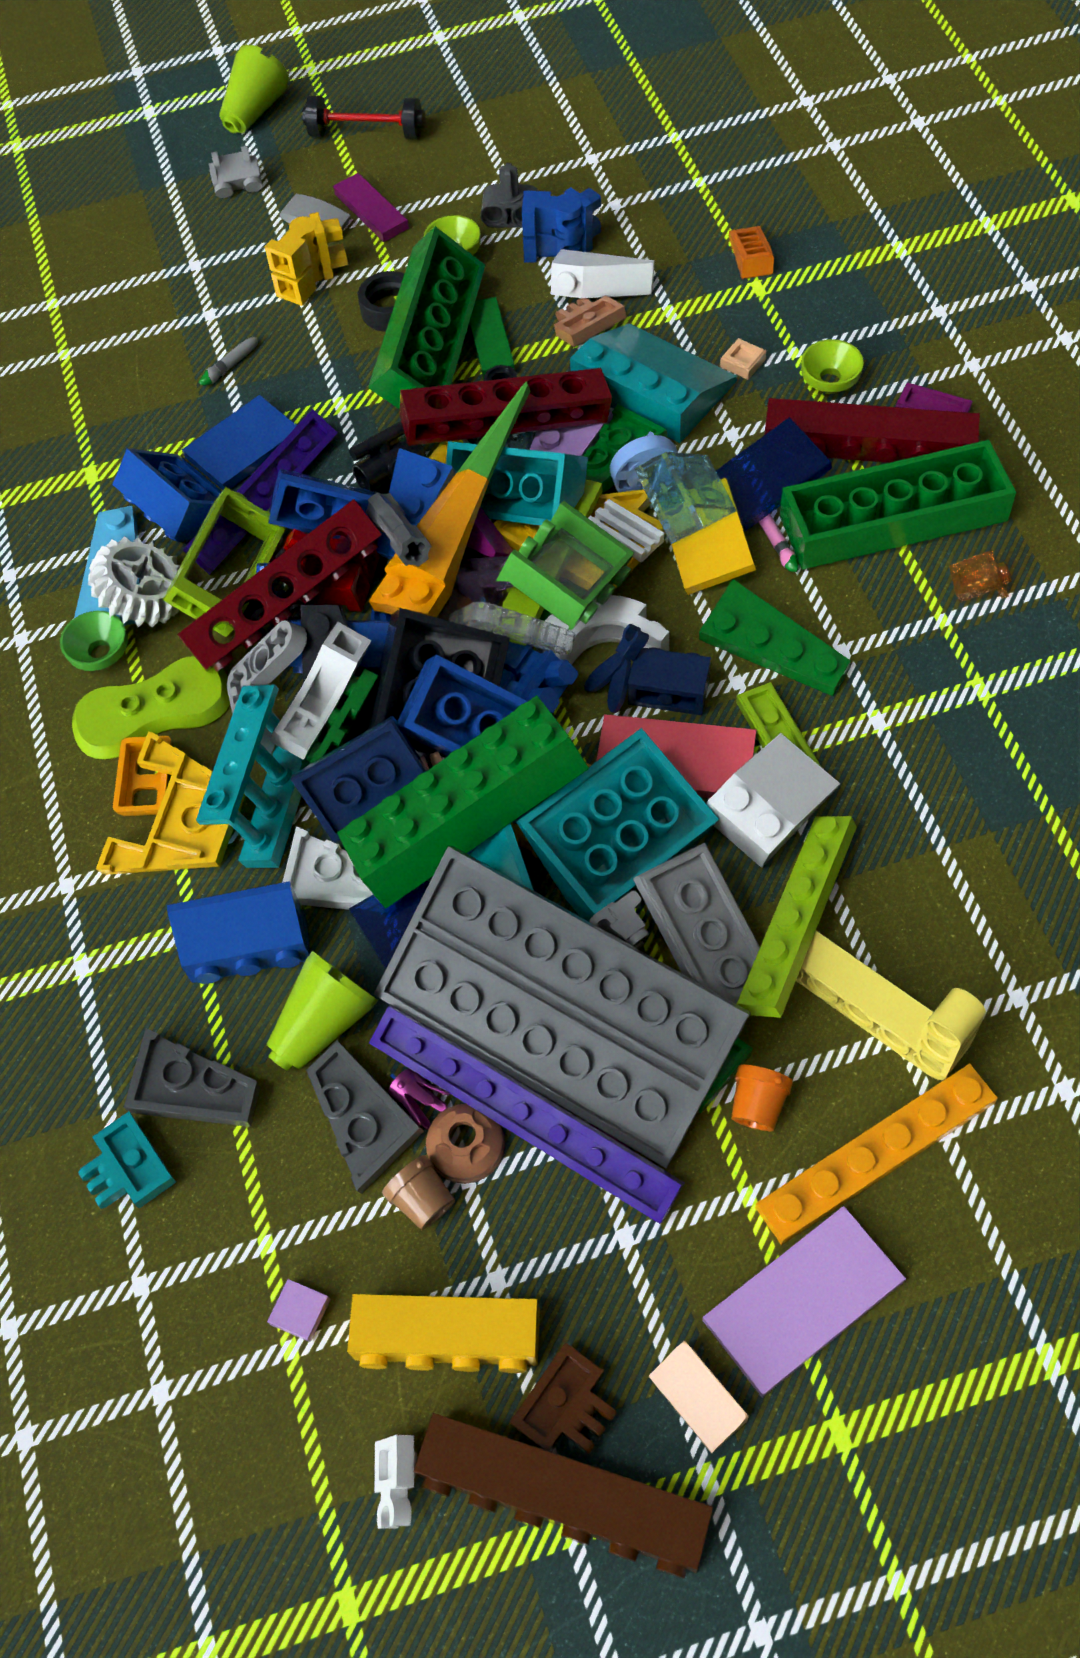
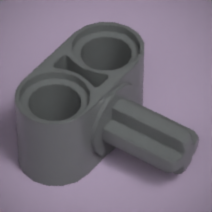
(504, 201)

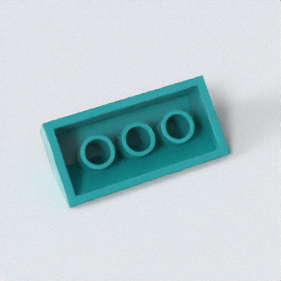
(527, 482)

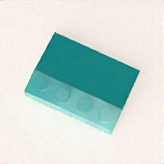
(655, 377)
(616, 824)

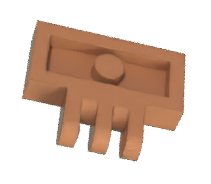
(587, 319)

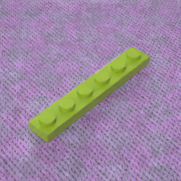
(797, 916)

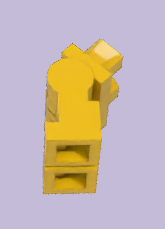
(304, 257)

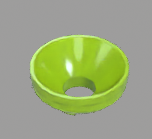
(460, 229)
(833, 358)

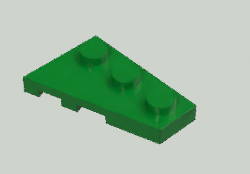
(342, 720)

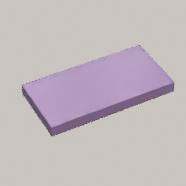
(803, 1300)

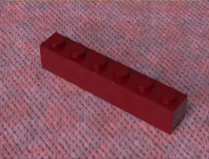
(875, 431)

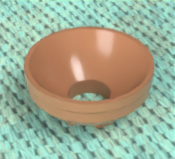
(469, 1162)

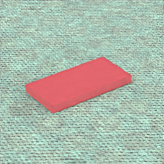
(698, 751)

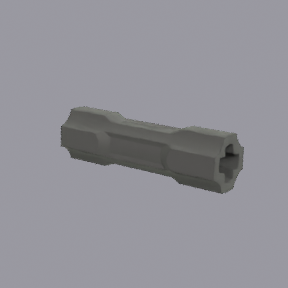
(405, 538)

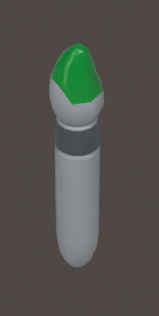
(213, 373)

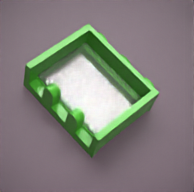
(568, 566)

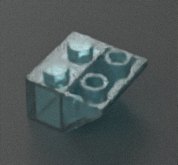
(684, 492)

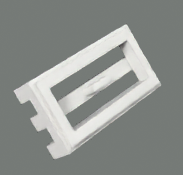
(629, 528)

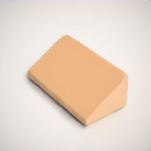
(698, 1397)

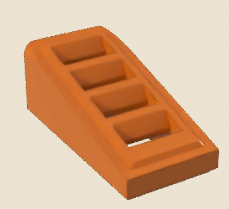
(752, 252)

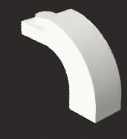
(609, 624)
(321, 691)

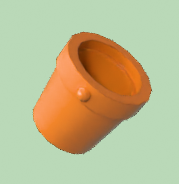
(759, 1097)

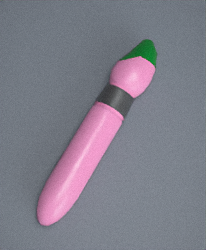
(778, 541)

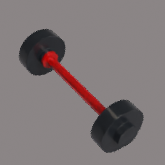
(317, 117)

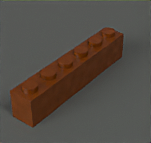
(564, 1493)

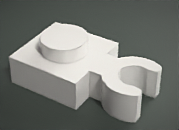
(393, 1476)

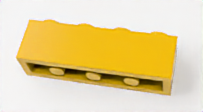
(444, 1331)

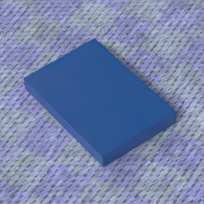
(239, 443)

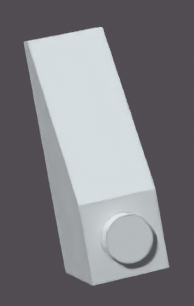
(600, 275)

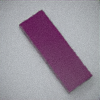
(371, 207)

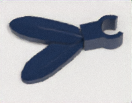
(618, 667)

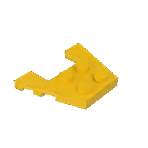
(176, 836)

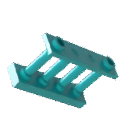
(231, 779)

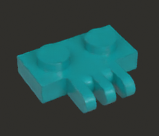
(126, 1165)

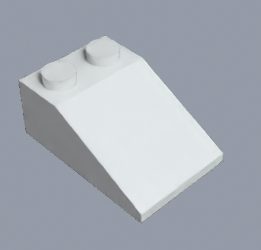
(770, 798)

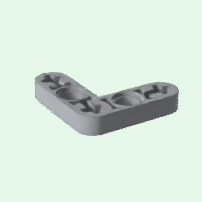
(280, 649)

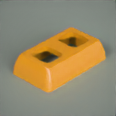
(129, 782)

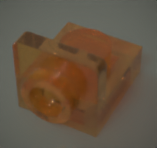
(979, 576)

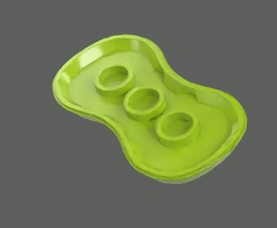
(173, 699)

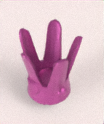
(410, 1086)

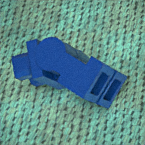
(558, 222)
(536, 673)

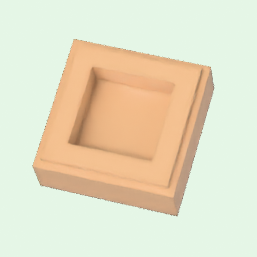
(743, 358)

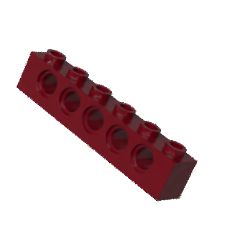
(473, 407)
(347, 522)

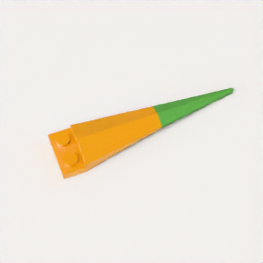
(447, 527)

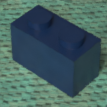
(669, 681)

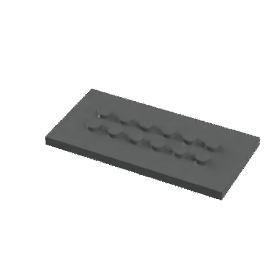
(561, 1005)

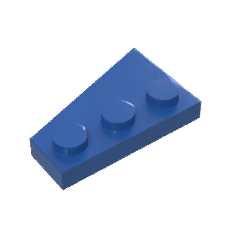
(415, 486)

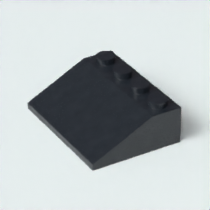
(412, 641)

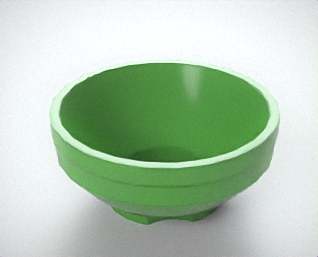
(87, 633)

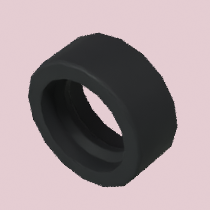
(373, 289)

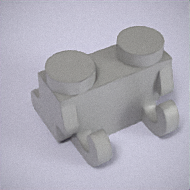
(235, 172)
(622, 920)

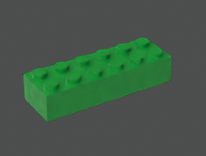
(428, 318)
(896, 504)
(461, 800)

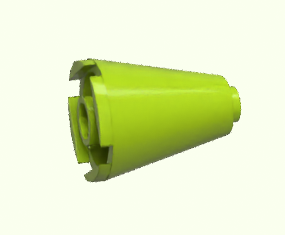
(251, 88)
(316, 1013)

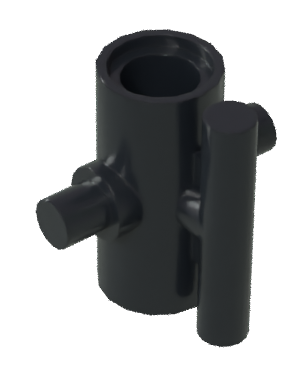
(381, 457)

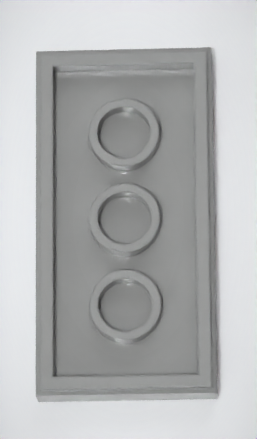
(700, 921)

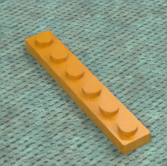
(875, 1153)

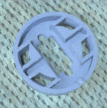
(634, 455)

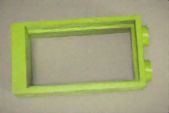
(236, 508)

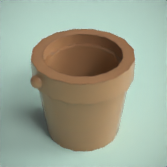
(419, 1193)

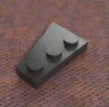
(186, 1086)
(364, 1117)

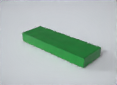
(489, 335)

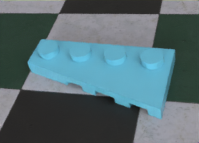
(109, 525)

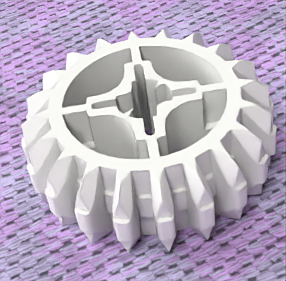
(115, 577)

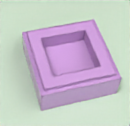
(299, 1310)

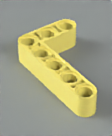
(909, 1028)

